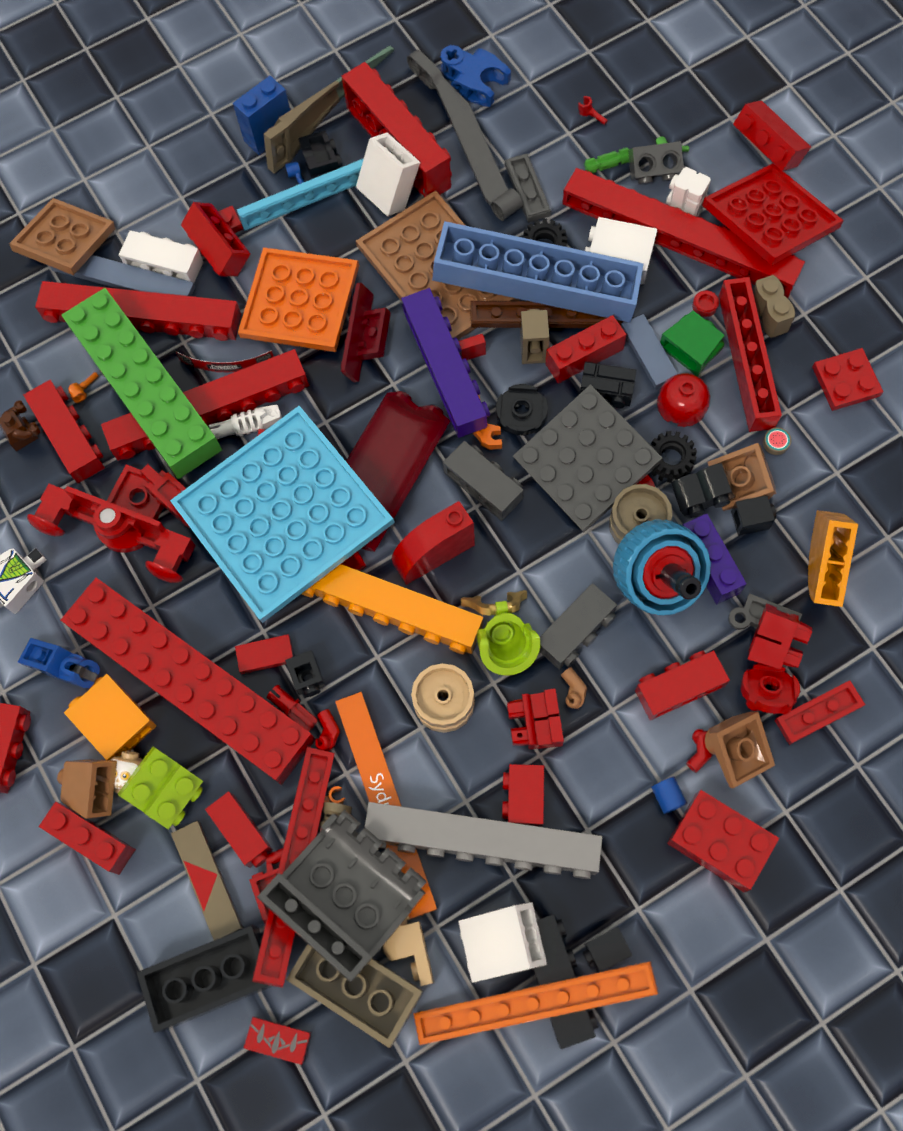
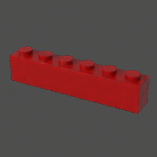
(749, 355)

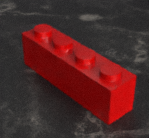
(64, 431)

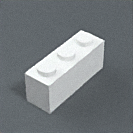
(161, 256)

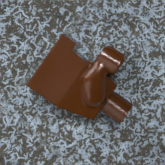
(17, 429)

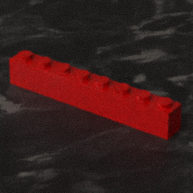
(149, 310)
(218, 400)

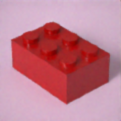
(723, 841)

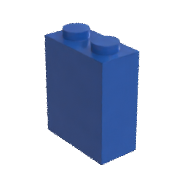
(260, 110)

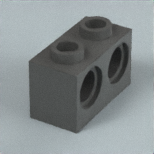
(654, 155)

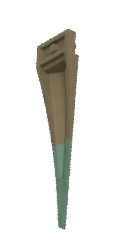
(282, 139)

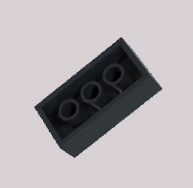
(202, 979)

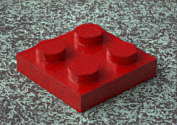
(847, 379)

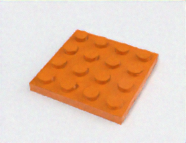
(299, 299)

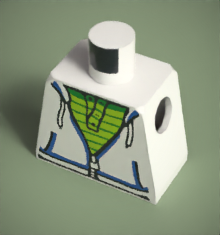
(19, 578)

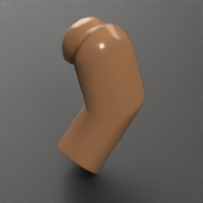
(577, 689)

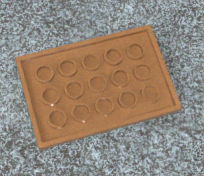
(405, 255)

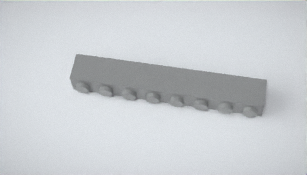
(485, 839)

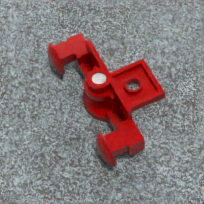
(118, 522)

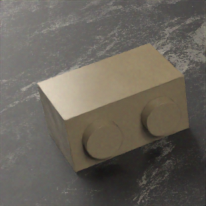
(534, 336)

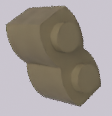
(772, 306)

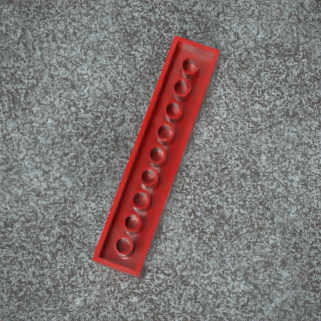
(189, 680)

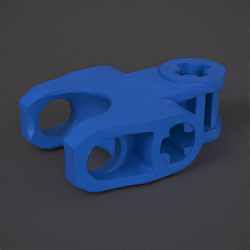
(471, 72)

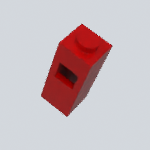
(239, 830)

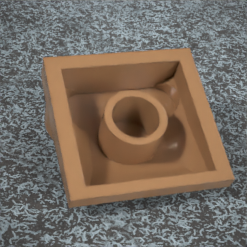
(747, 474)
(740, 747)

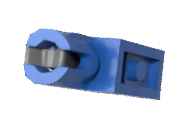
(59, 663)

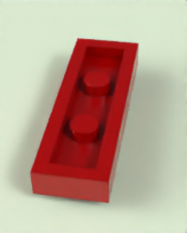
(819, 712)

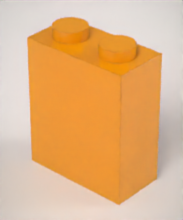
(109, 718)

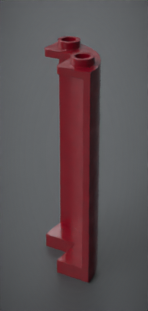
(396, 450)

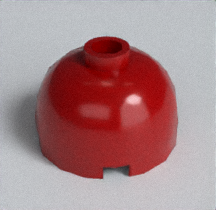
(683, 399)

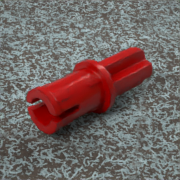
(292, 708)

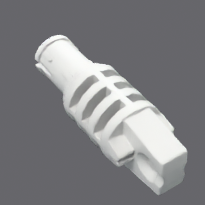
(247, 422)

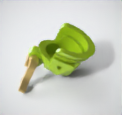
(505, 642)

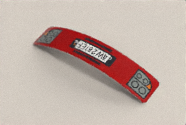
(223, 366)

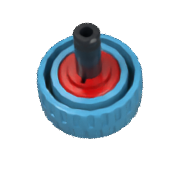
(661, 567)

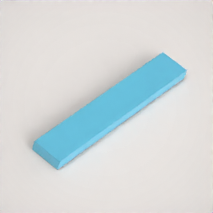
(300, 195)

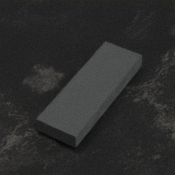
(528, 187)

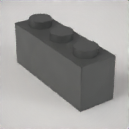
(483, 480)
(577, 626)

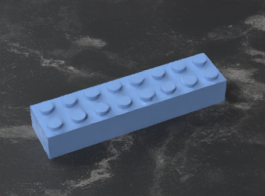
(537, 271)

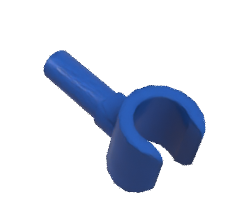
(293, 170)

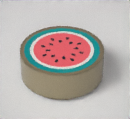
(776, 441)

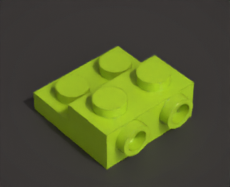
(161, 788)

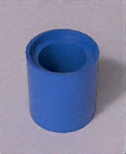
(669, 795)

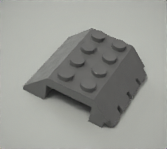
(344, 894)

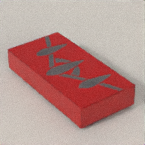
(277, 1040)

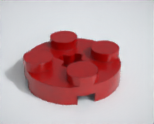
(774, 702)

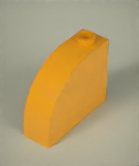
(830, 557)

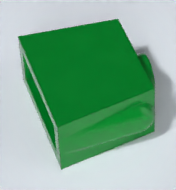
(693, 342)

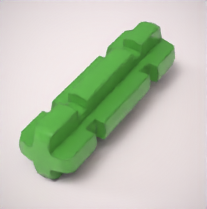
(607, 160)

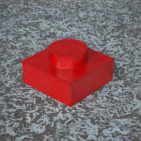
(231, 218)

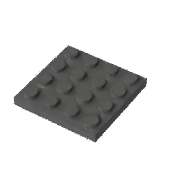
(587, 457)

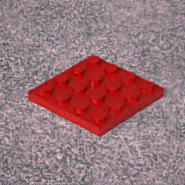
(772, 213)

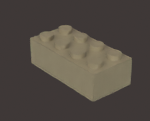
(374, 1001)

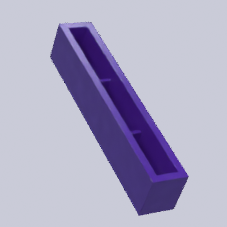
(445, 363)

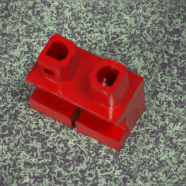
(774, 637)
(541, 720)

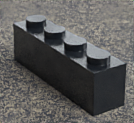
(569, 1027)

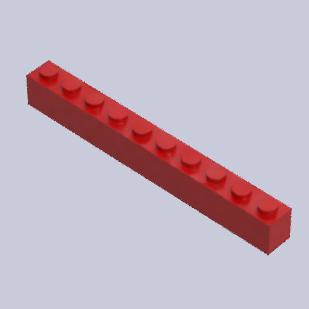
(676, 229)

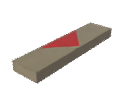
(206, 880)

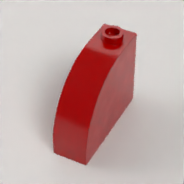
(434, 543)

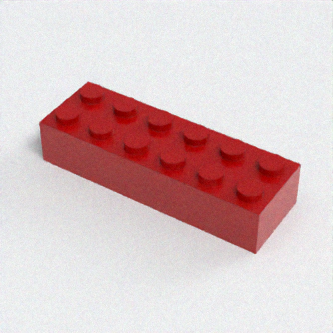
(382, 112)

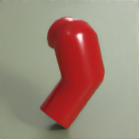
(329, 733)
(702, 755)

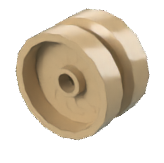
(443, 681)

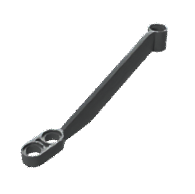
(500, 198)

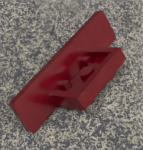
(365, 333)

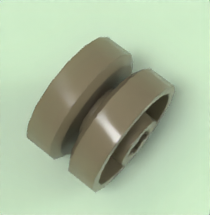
(636, 506)

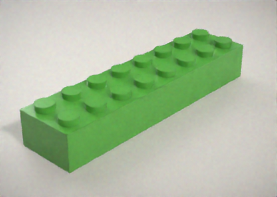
(142, 383)

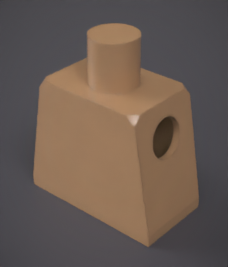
(88, 786)

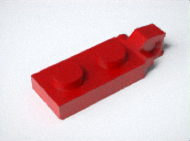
(163, 488)

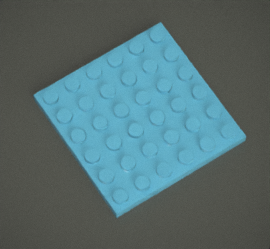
(281, 513)

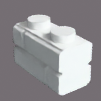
(688, 191)

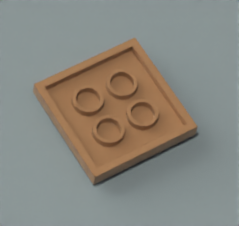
(62, 236)

